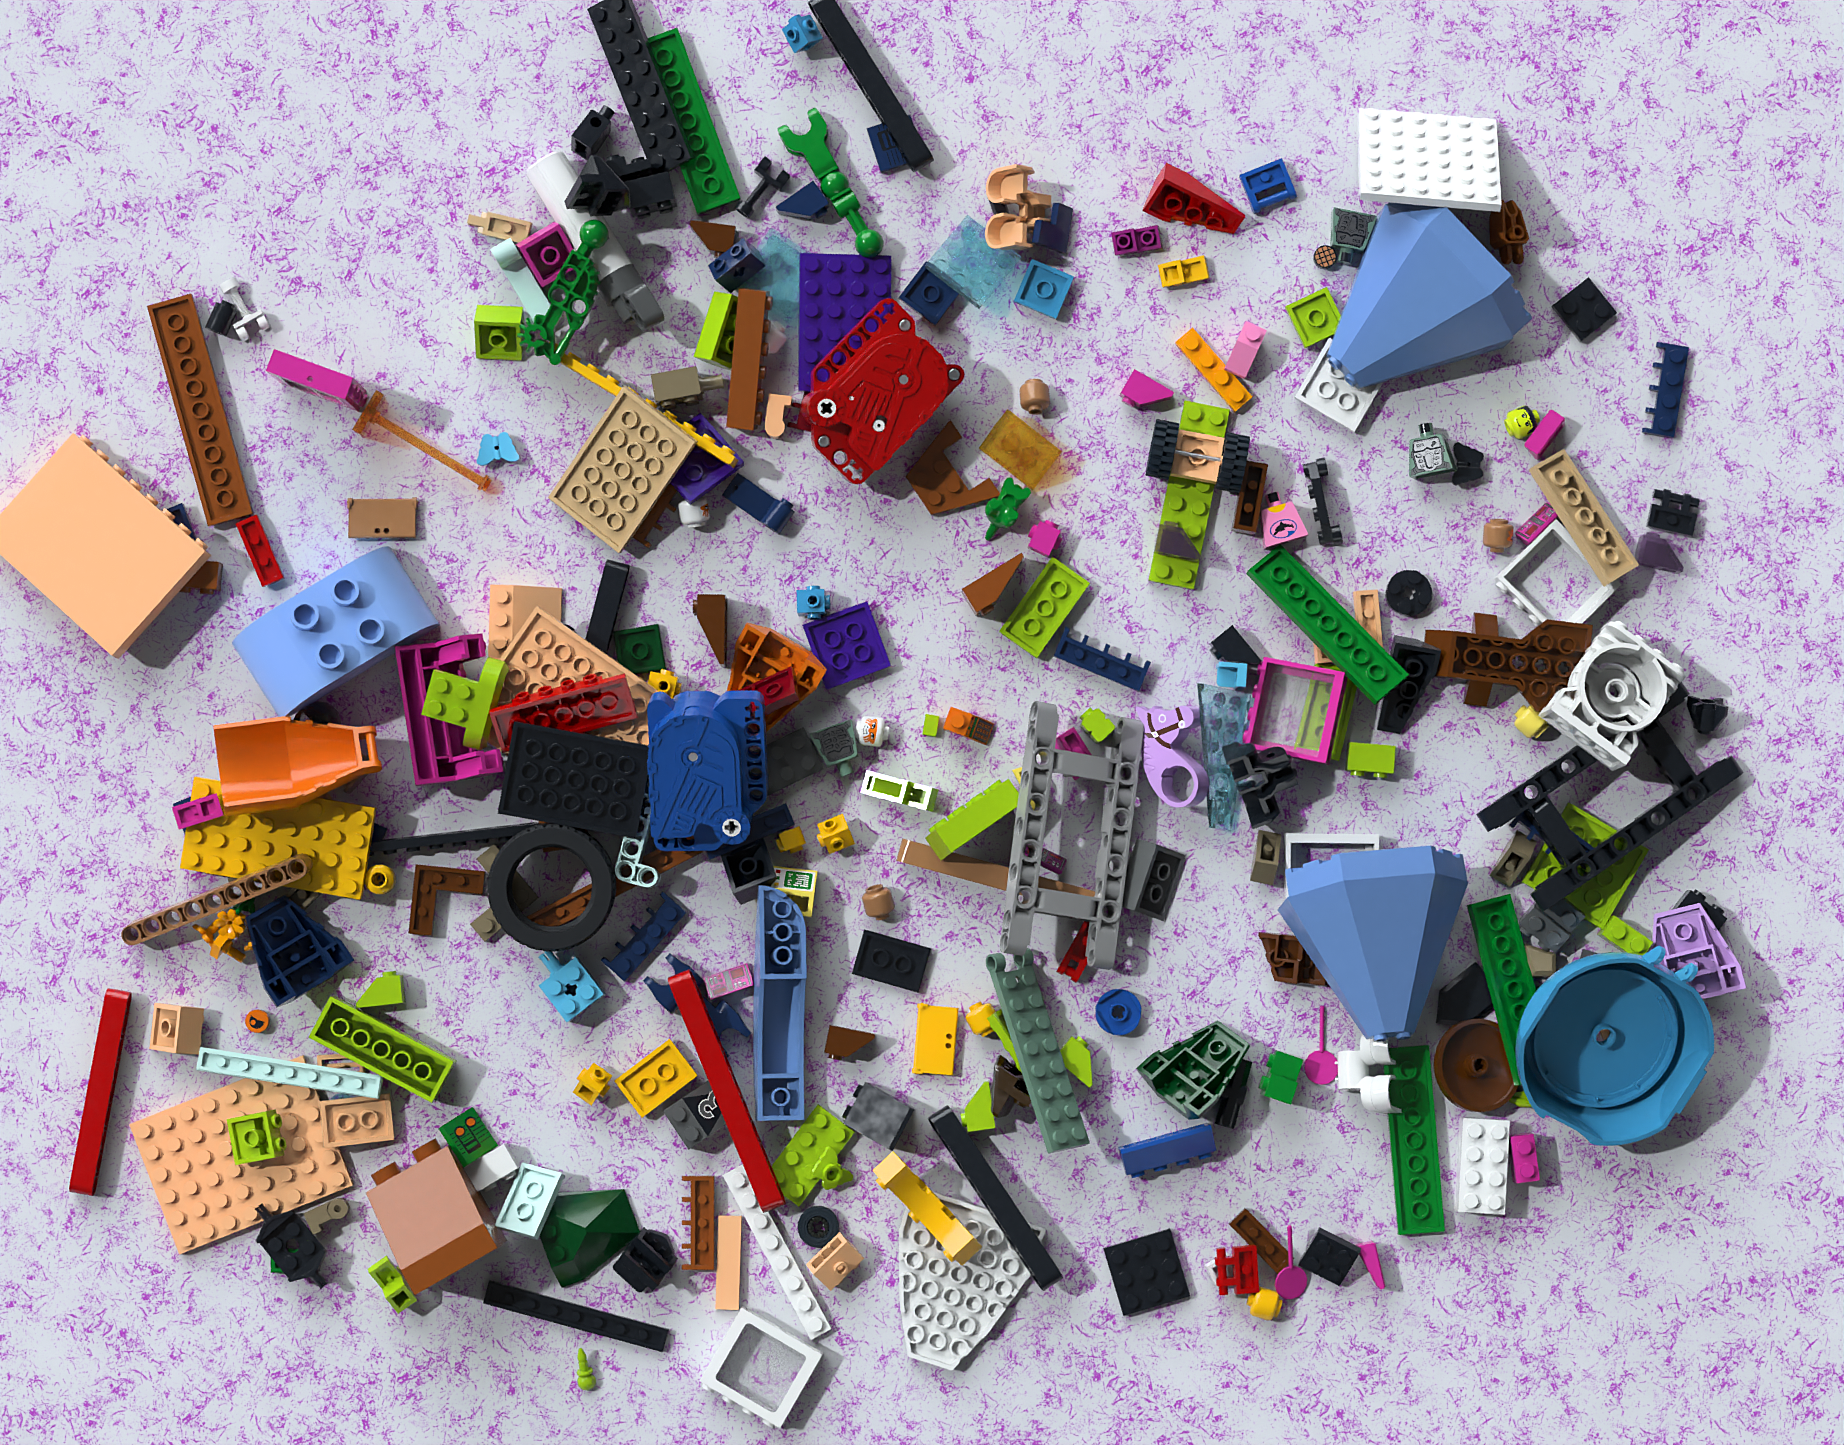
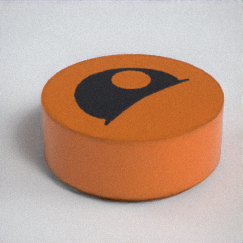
(257, 1021)

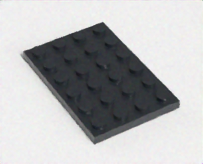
(574, 779)

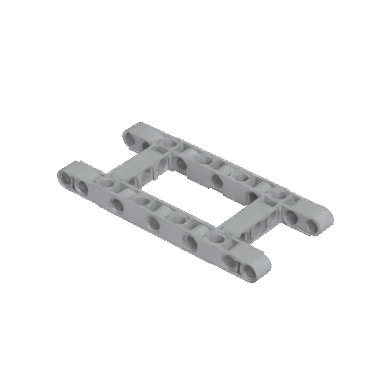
(1030, 831)

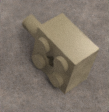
(682, 387)

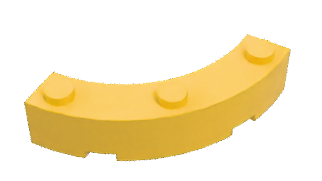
(927, 1208)

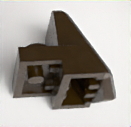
(1007, 1088)

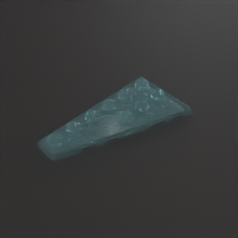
(1222, 723)

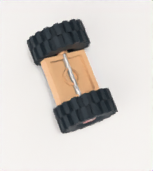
(1197, 456)

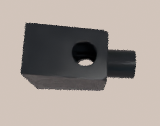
(592, 132)

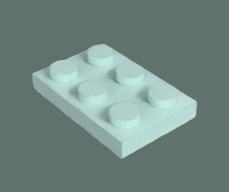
(529, 1201)

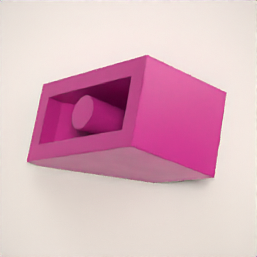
(1143, 391)

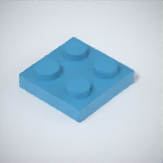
(1043, 289)

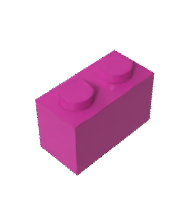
(1523, 1158)

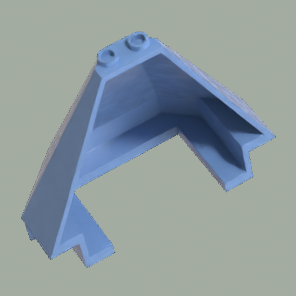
(1422, 299)
(1377, 928)

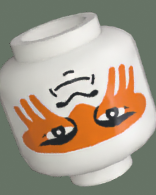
(694, 514)
(871, 731)

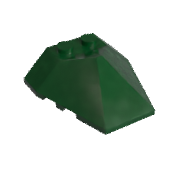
(1196, 1070)
(586, 1231)

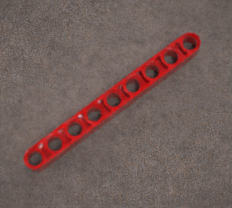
(100, 1092)

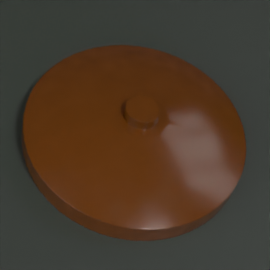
(1474, 1066)

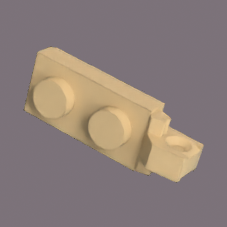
(501, 226)

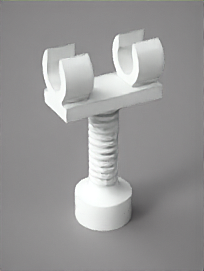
(230, 287)

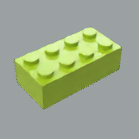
(969, 822)

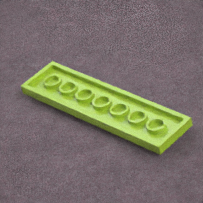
(1188, 500)

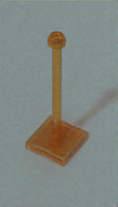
(372, 415)

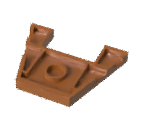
(938, 481)

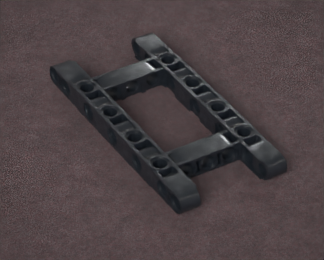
(1562, 840)

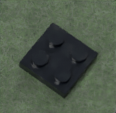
(1584, 309)
(1329, 1256)

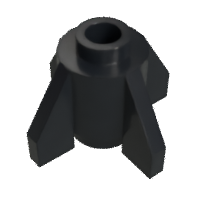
(1706, 713)

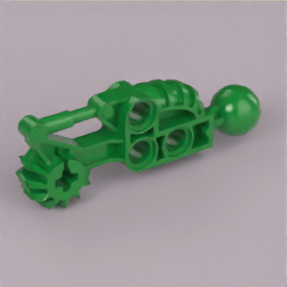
(584, 288)

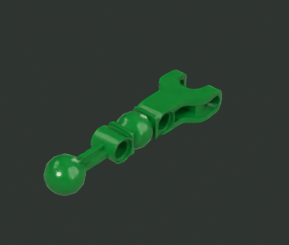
(833, 182)

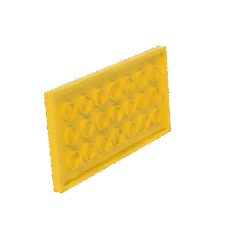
(327, 830)

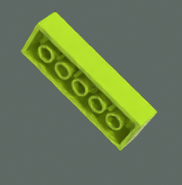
(382, 1049)

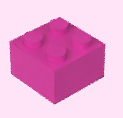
(545, 253)

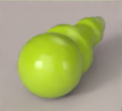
(586, 1379)

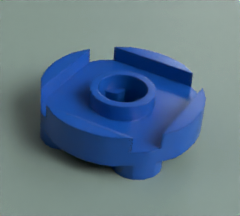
(1130, 1017)

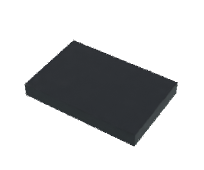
(891, 961)

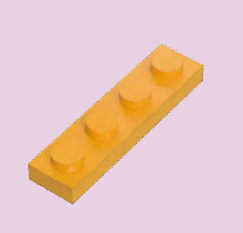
(1213, 370)

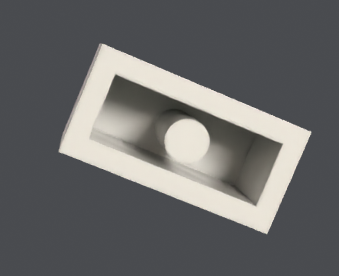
(491, 1168)

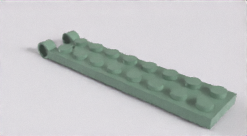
(1038, 1053)

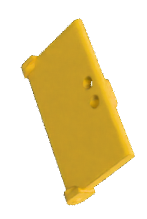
(932, 1039)

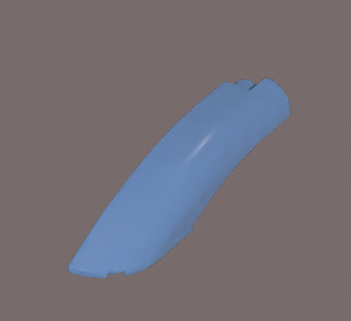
(779, 1007)

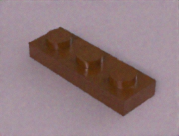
(1256, 1234)

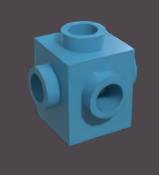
(802, 33)
(806, 597)

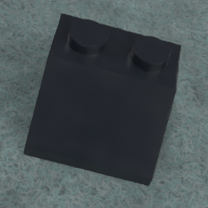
(749, 868)

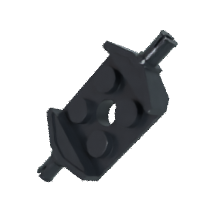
(274, 1238)

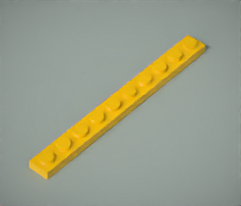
(611, 385)

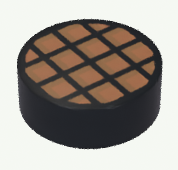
(1324, 257)

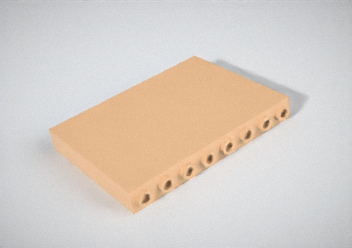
(98, 545)

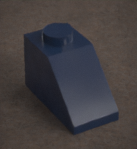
(805, 203)

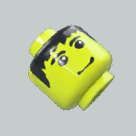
(1521, 422)

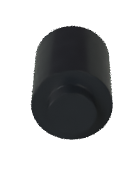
(221, 318)

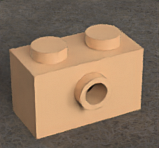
(835, 1261)

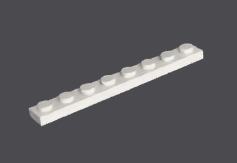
(777, 1254)

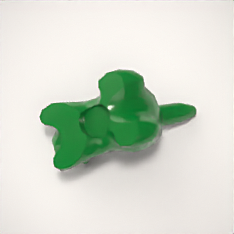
(1003, 510)

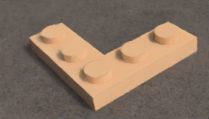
(1366, 614)

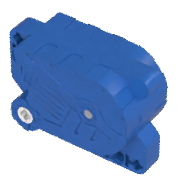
(703, 768)

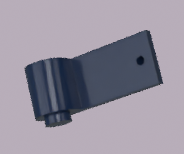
(759, 504)

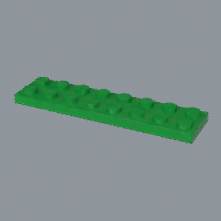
(708, 173)
(1327, 624)
(1504, 967)
(1414, 1142)

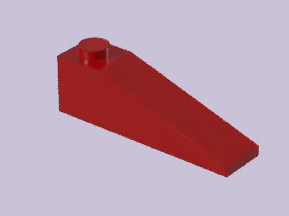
(1185, 199)

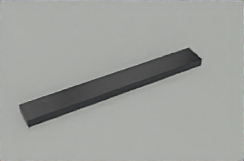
(576, 1316)

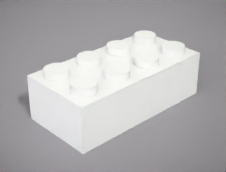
(1482, 1165)

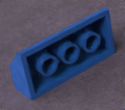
(1167, 1149)

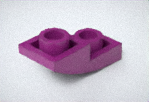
(1136, 240)

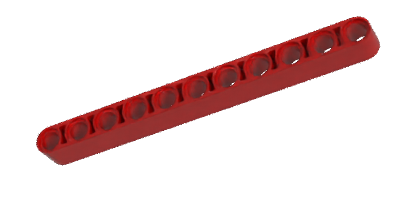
(726, 1091)

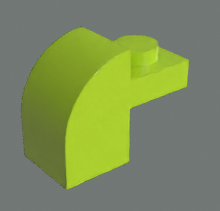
(393, 1284)

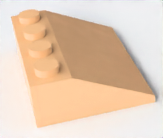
(512, 607)

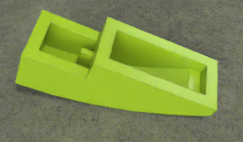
(899, 791)

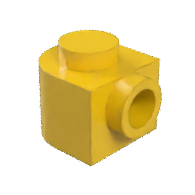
(791, 840)

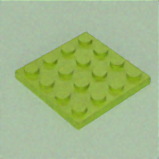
(1601, 893)

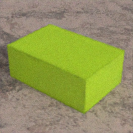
(930, 725)

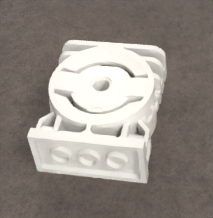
(1656, 679)

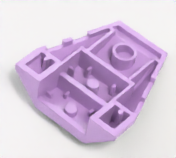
(1693, 938)

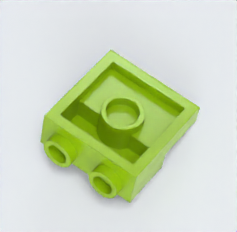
(256, 1137)

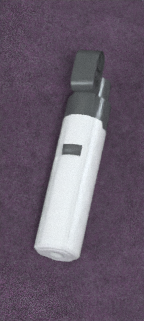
(620, 281)

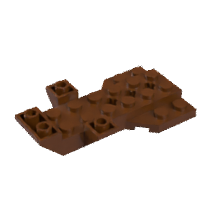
(1487, 659)

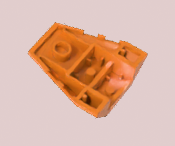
(765, 652)

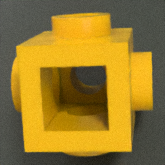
(657, 679)
(835, 834)
(592, 1083)

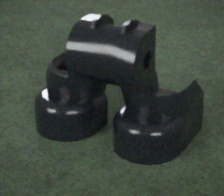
(1276, 773)

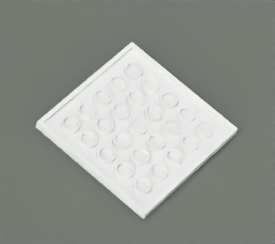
(1428, 160)

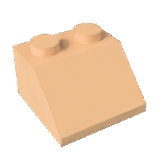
(176, 1028)

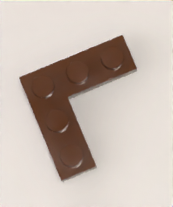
(433, 878)

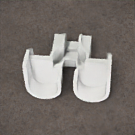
(1354, 1075)

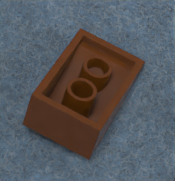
(712, 616)

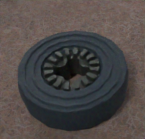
(817, 1214)

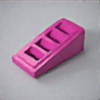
(1371, 1260)

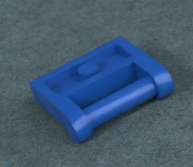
(1264, 179)

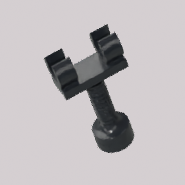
(746, 207)

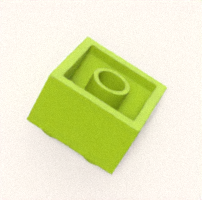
(497, 332)

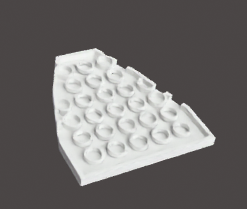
(953, 1305)

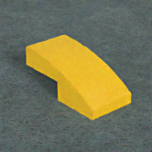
(1183, 271)

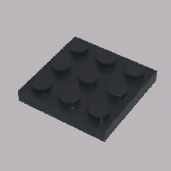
(1146, 1271)

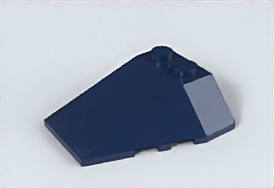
(293, 951)

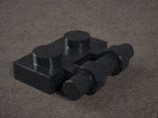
(1670, 519)

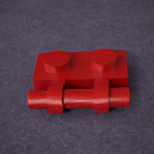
(1245, 1270)

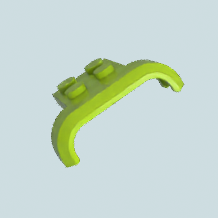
(467, 701)

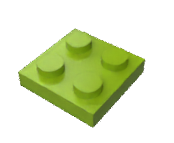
(1314, 317)

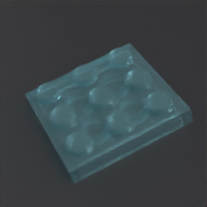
(970, 264)
(779, 275)

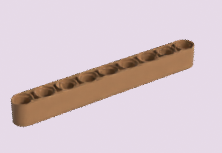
(972, 868)
(207, 904)

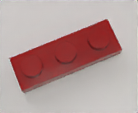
(260, 550)

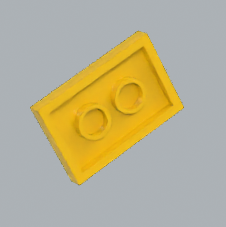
(655, 1078)

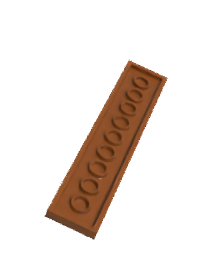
(200, 410)

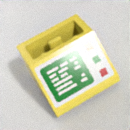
(798, 886)

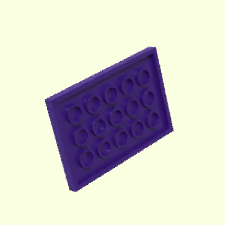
(832, 300)

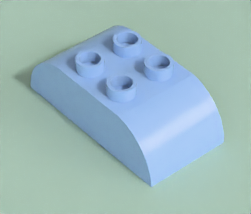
(334, 631)

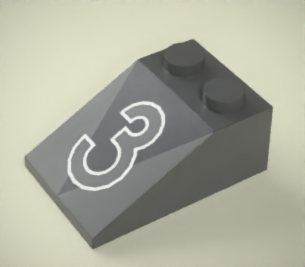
(696, 1115)

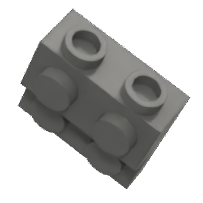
(1552, 925)

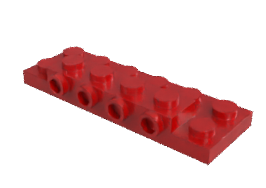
(570, 707)

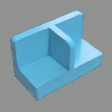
(1231, 675)

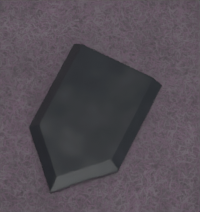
(1464, 997)

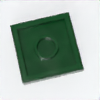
(640, 649)

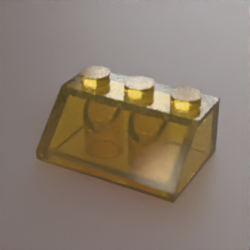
(1020, 449)

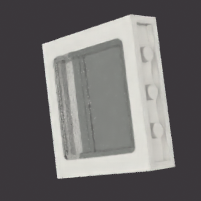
(760, 1367)

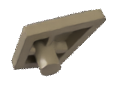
(1540, 962)

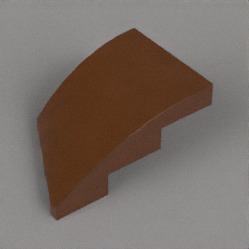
(1289, 960)

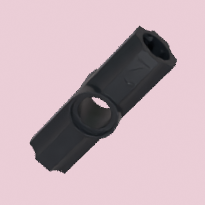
(1233, 1096)

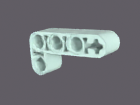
(521, 278)
(635, 861)

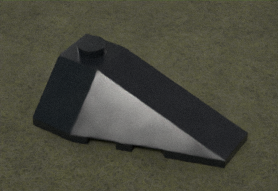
(1421, 664)

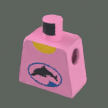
(1280, 522)

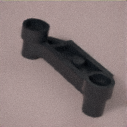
(1328, 533)

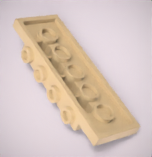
(1583, 517)

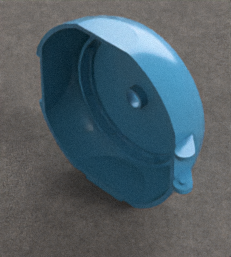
(1641, 1072)

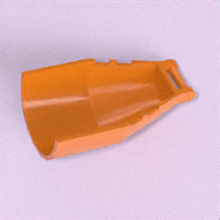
(288, 761)

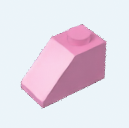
(1245, 349)

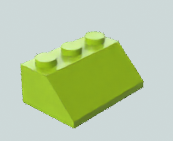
(718, 331)

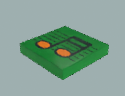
(468, 1137)

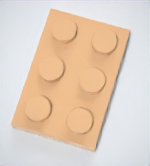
(356, 1120)

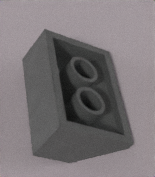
(1151, 879)

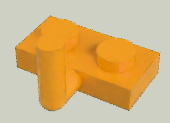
(224, 945)

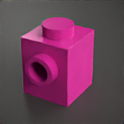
(1044, 538)

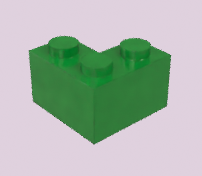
(1281, 1077)

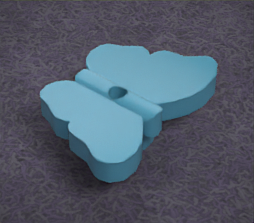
(488, 453)

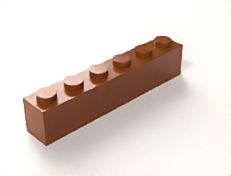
(748, 359)

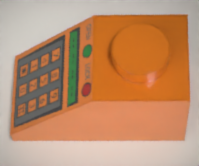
(968, 726)

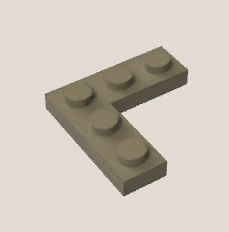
(523, 895)

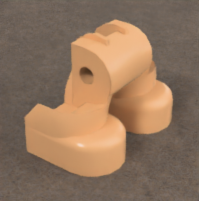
(1010, 186)

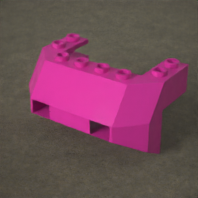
(433, 743)

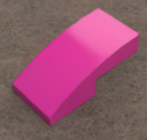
(197, 811)

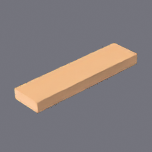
(728, 1262)

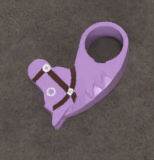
(1163, 752)

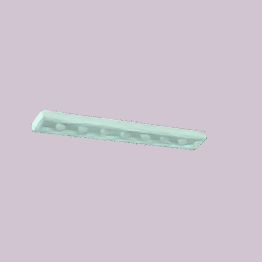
(289, 1073)

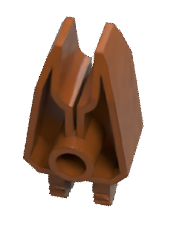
(1508, 232)

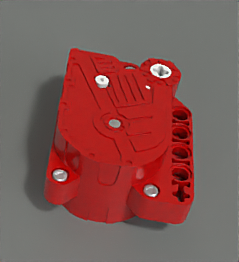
(876, 393)

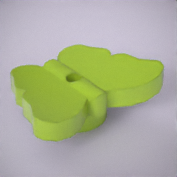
(827, 1163)

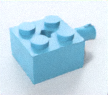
(557, 986)

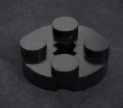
(1412, 580)

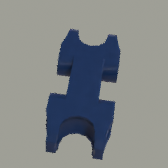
(722, 1015)

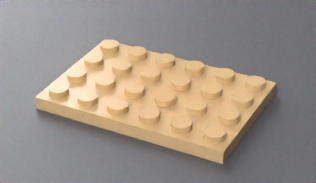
(622, 469)

